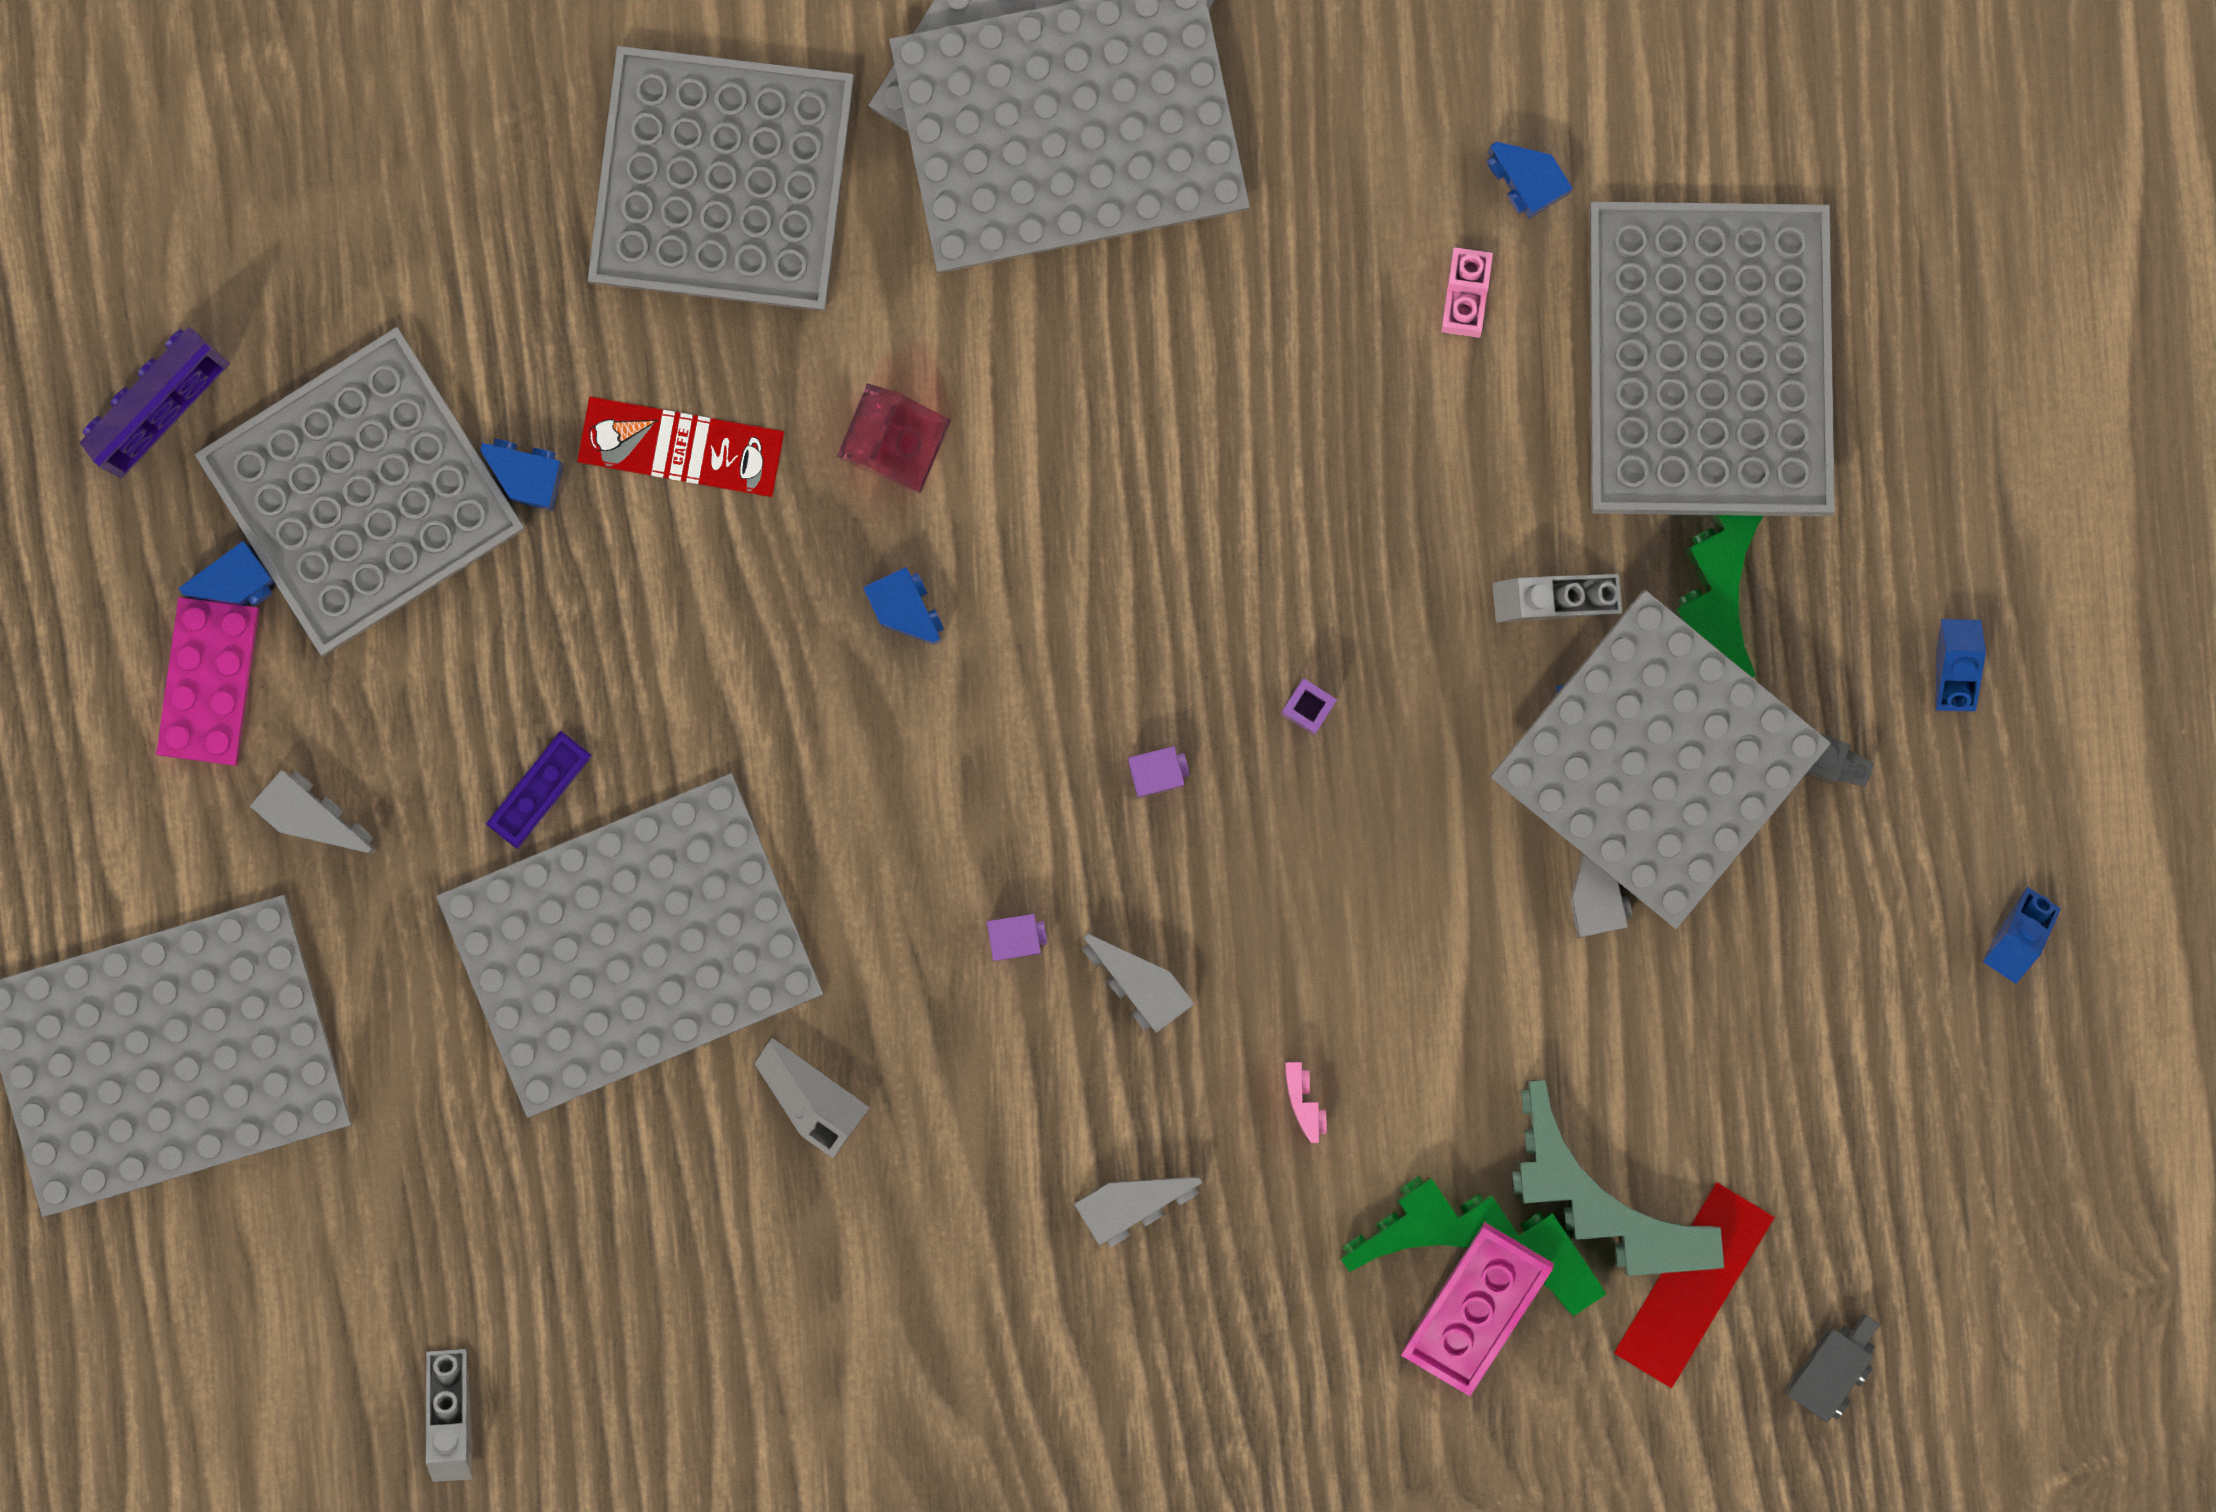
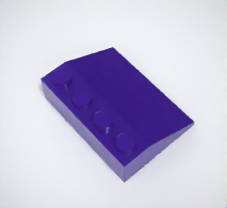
(153, 403)

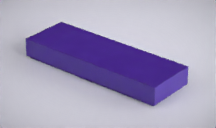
(539, 790)

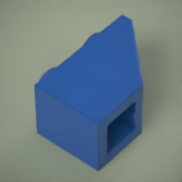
(1531, 176)
(525, 477)
(900, 607)
(1959, 664)
(2022, 935)

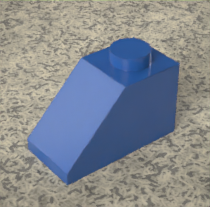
(232, 579)

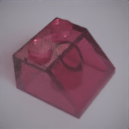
(893, 437)

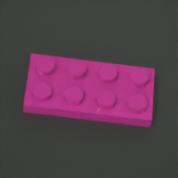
(207, 681)
(1477, 1309)

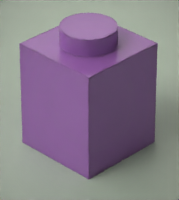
(1308, 707)
(1158, 771)
(1016, 937)

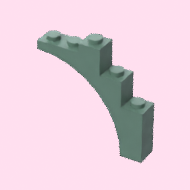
(1555, 1175)

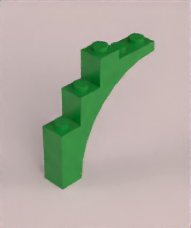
(1719, 566)
(1433, 1222)

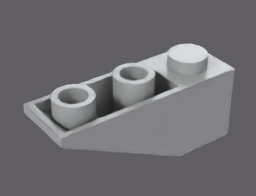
(1556, 597)
(299, 813)
(1597, 901)
(1148, 986)
(812, 1101)
(1124, 1203)
(448, 1416)

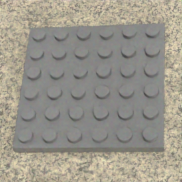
(721, 178)
(359, 491)
(1660, 759)

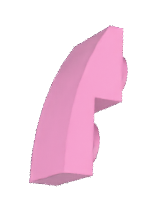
(1466, 292)
(1307, 1113)

